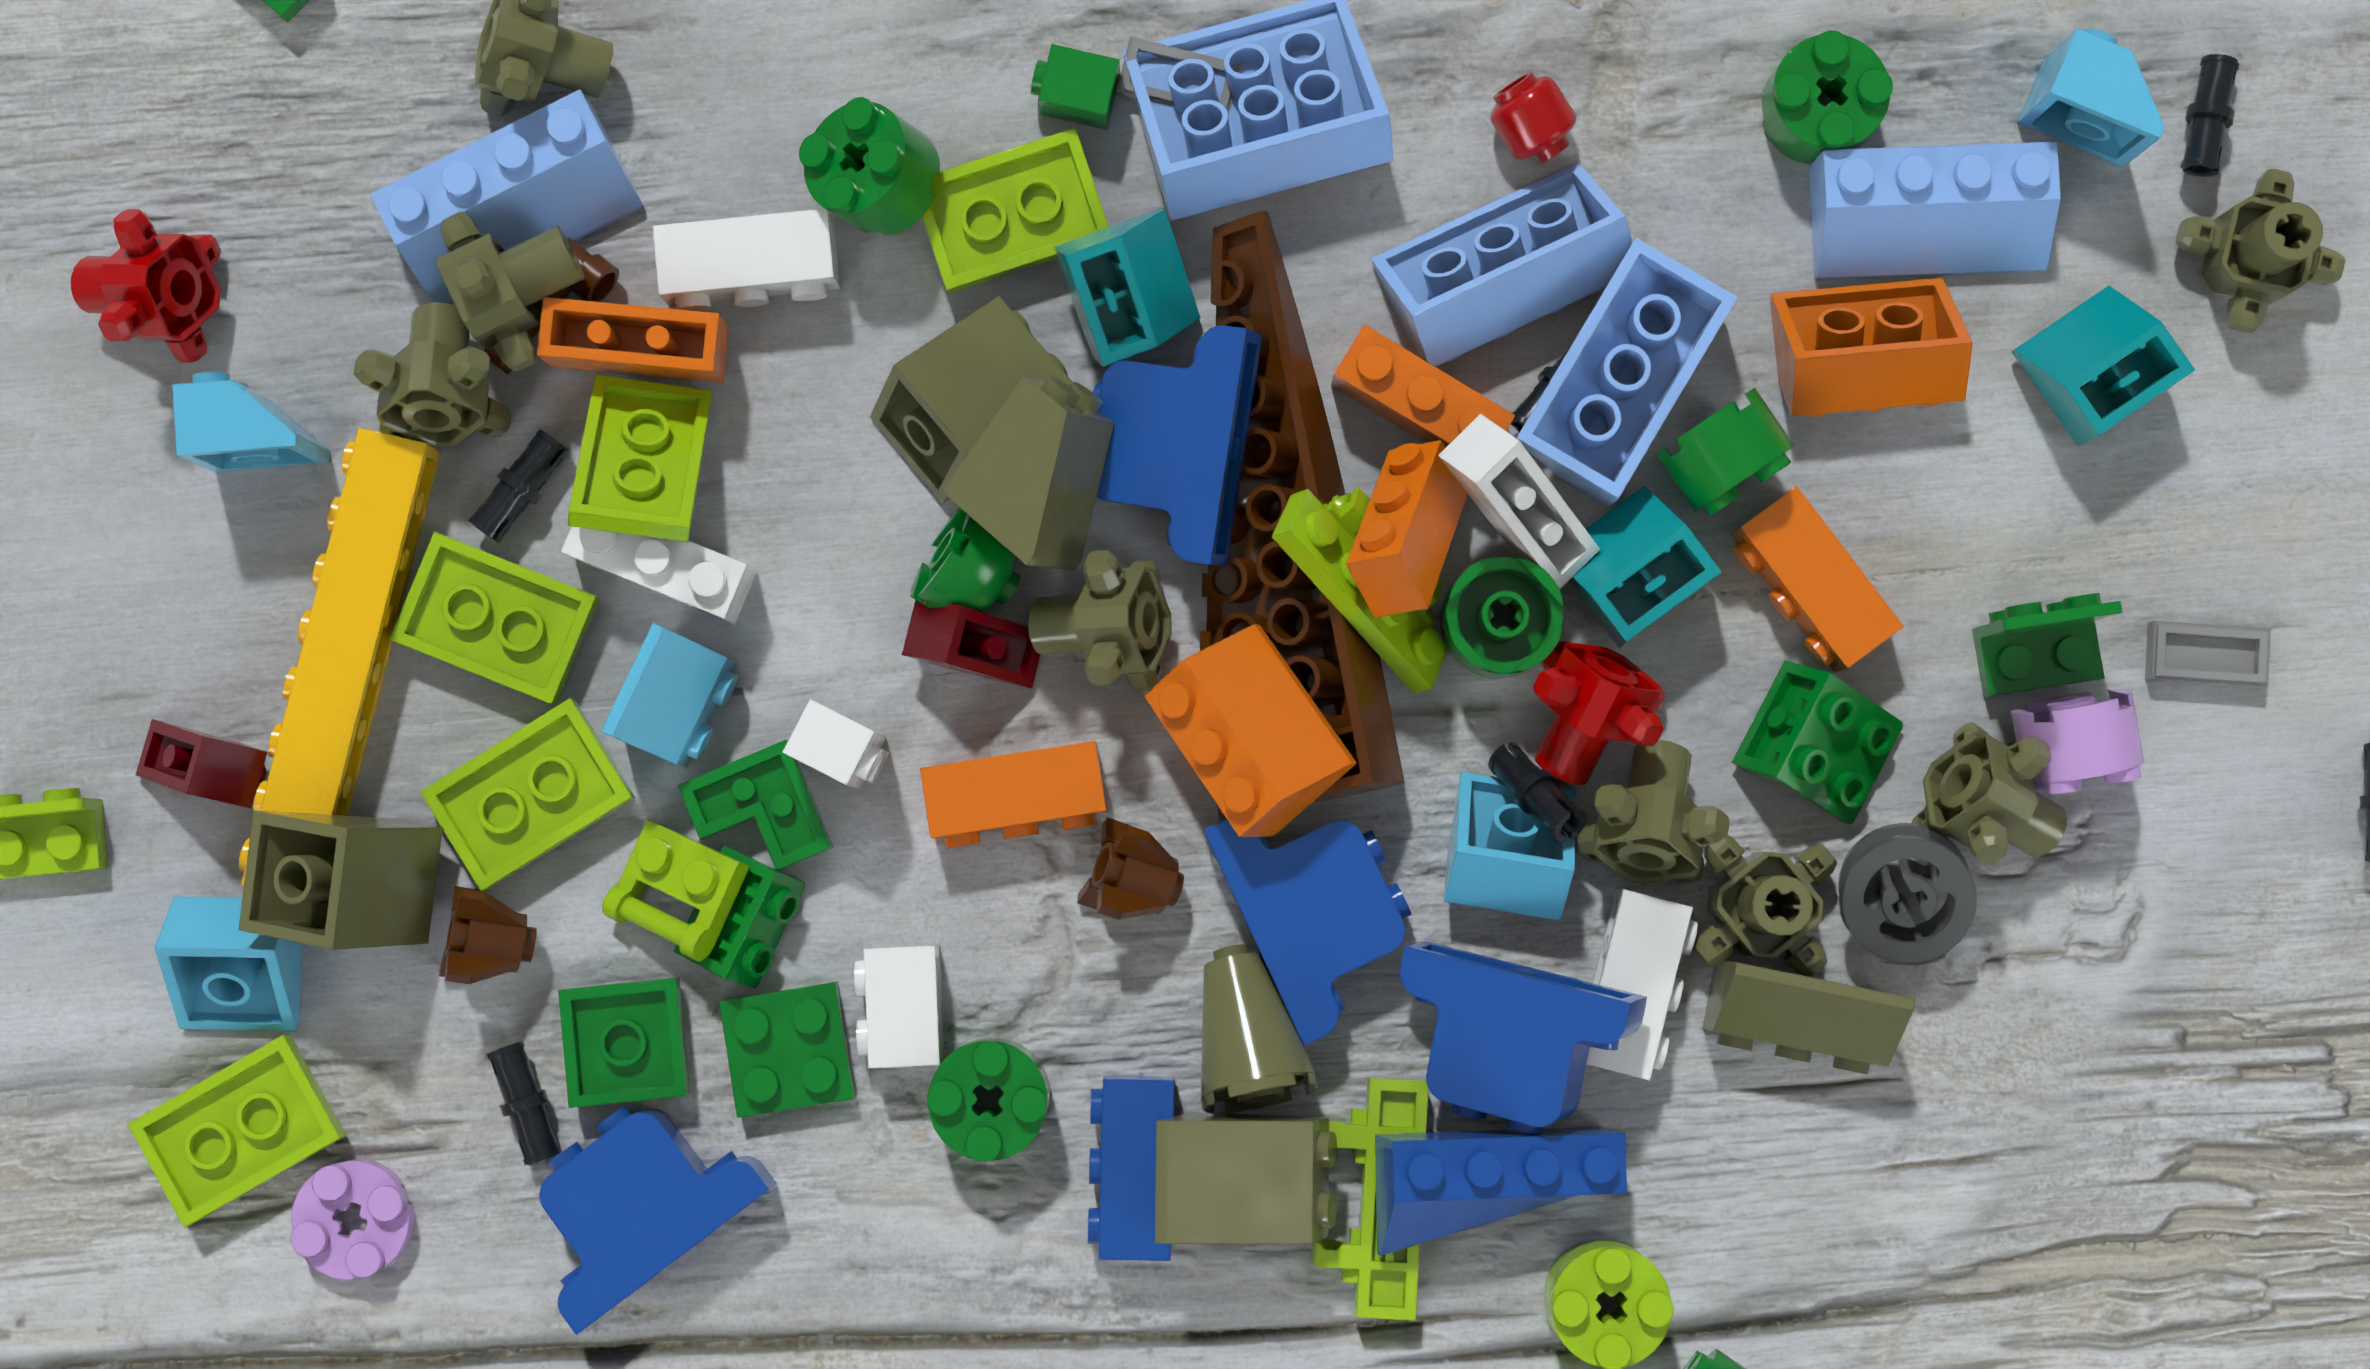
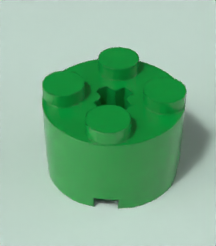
(1842, 71)
(870, 167)
(1726, 452)
(1535, 622)
(987, 1133)

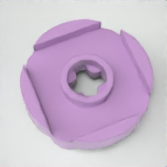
(320, 1234)

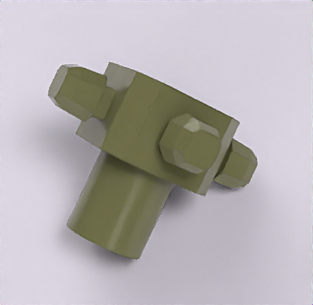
(527, 46)
(2261, 250)
(498, 286)
(434, 384)
(1115, 622)
(1988, 796)
(1652, 826)
(1740, 904)

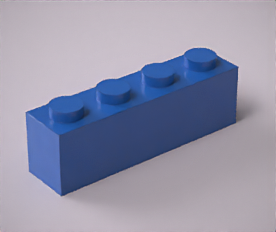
(1470, 1178)

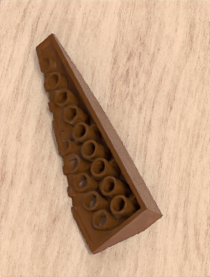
(1284, 454)

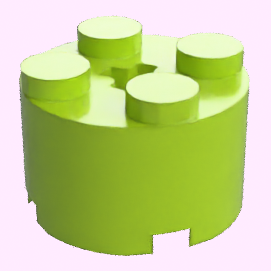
(1641, 1296)

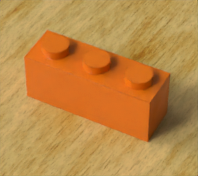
(633, 340)
(1411, 390)
(1406, 530)
(1814, 581)
(1014, 793)

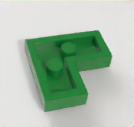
(765, 788)

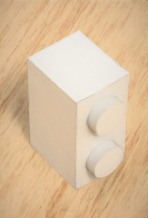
(836, 746)
(901, 1006)

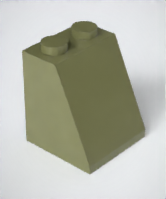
(954, 387)
(1037, 472)
(340, 879)
(1243, 1179)

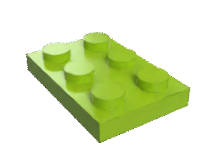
(1011, 210)
(640, 458)
(494, 618)
(527, 794)
(236, 1130)

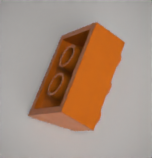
(1870, 347)
(1250, 732)

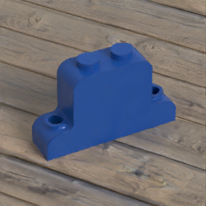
(1183, 439)
(1312, 912)
(1512, 1034)
(638, 1206)

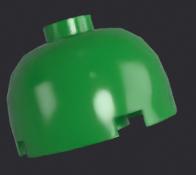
(966, 568)

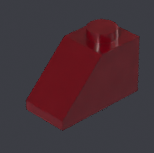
(972, 643)
(202, 764)

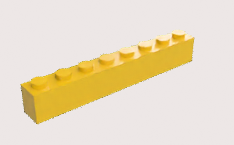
(349, 627)

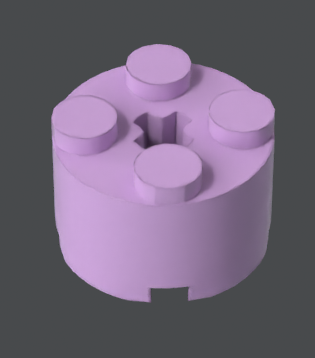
(2083, 739)

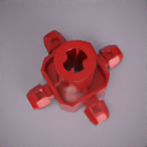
(151, 286)
(1595, 701)

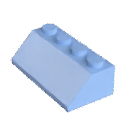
(514, 185)
(1934, 210)
(1504, 264)
(1624, 372)

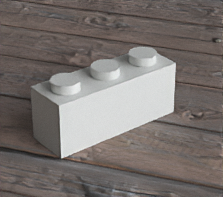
(746, 259)
(1518, 499)
(667, 567)
(1642, 958)

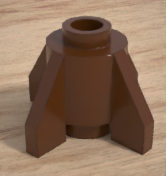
(1131, 874)
(484, 938)

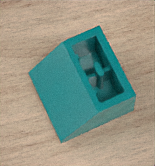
(1128, 286)
(2102, 363)
(1643, 566)

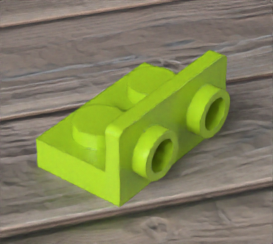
(51, 835)

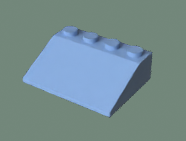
(1296, 114)

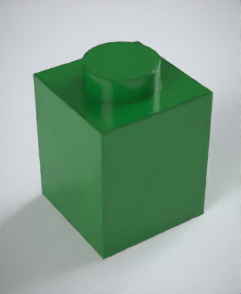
(1076, 86)

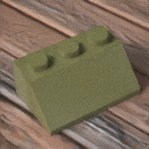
(1805, 1016)

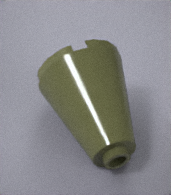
(1248, 1036)

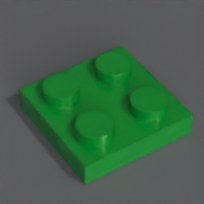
(624, 1042)
(787, 1049)

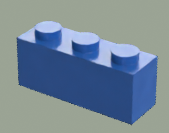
(1127, 1165)

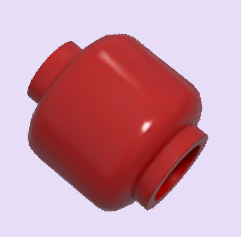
(1533, 117)

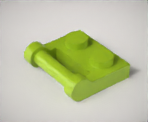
(684, 871)

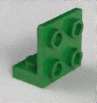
(2041, 649)
(1819, 740)

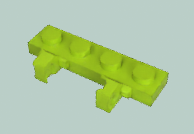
(1320, 543)
(1386, 1282)

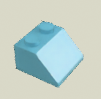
(2094, 99)
(236, 429)
(671, 697)
(1504, 855)
(225, 974)

